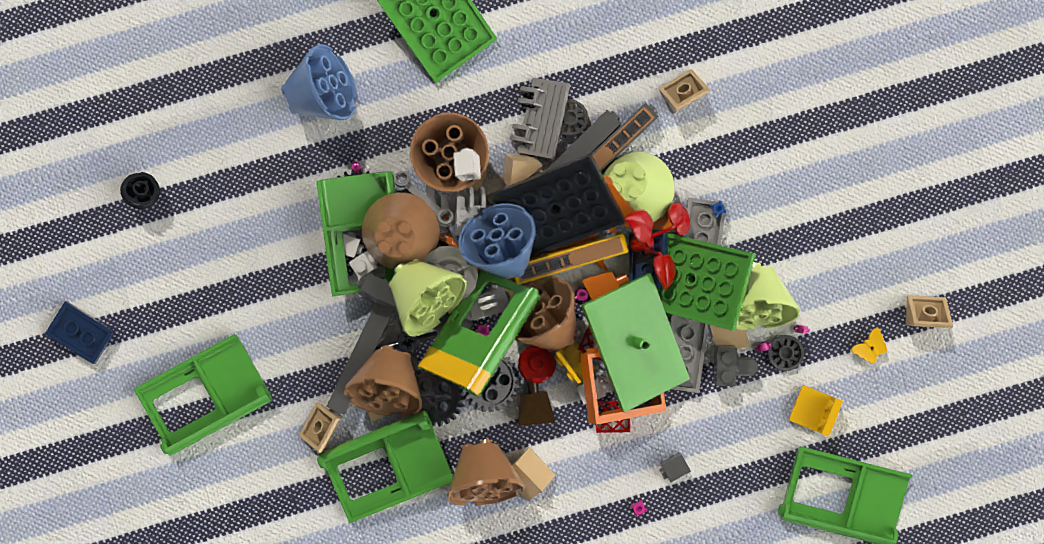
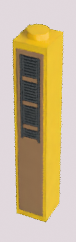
(574, 257)

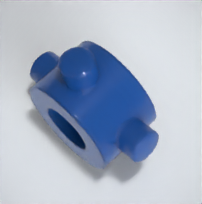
(718, 208)

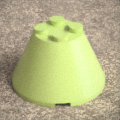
(643, 182)
(425, 295)
(766, 301)

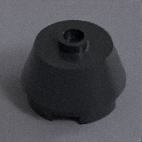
(140, 190)

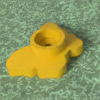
(876, 341)

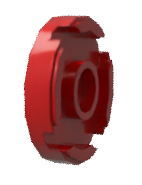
(536, 364)

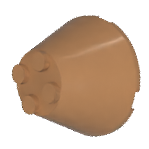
(435, 145)
(400, 229)
(553, 317)
(385, 384)
(483, 476)

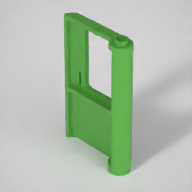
(412, 454)

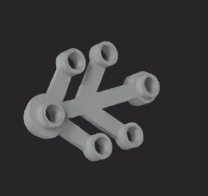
(428, 198)

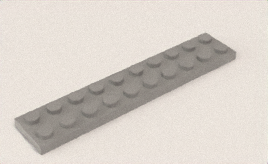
(688, 333)

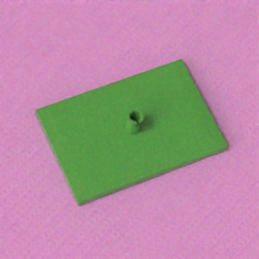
(440, 39)
(707, 281)
(635, 342)

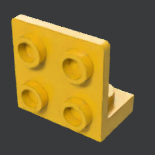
(570, 358)
(815, 410)

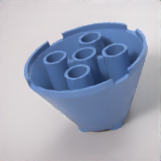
(321, 86)
(499, 240)

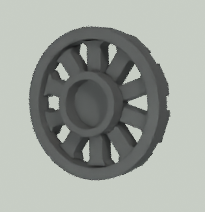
(571, 118)
(785, 352)

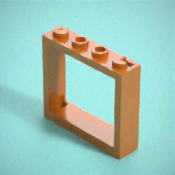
(594, 417)

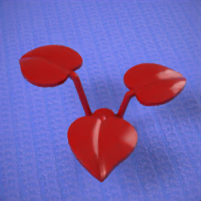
(641, 225)

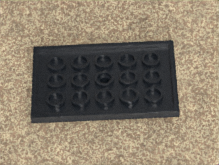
(564, 203)

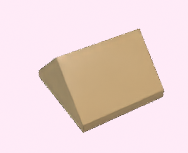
(683, 91)
(518, 168)
(928, 312)
(320, 427)
(533, 473)

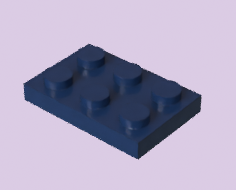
(643, 263)
(80, 332)

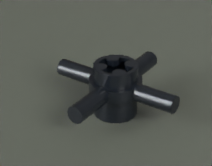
(399, 344)

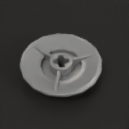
(451, 259)

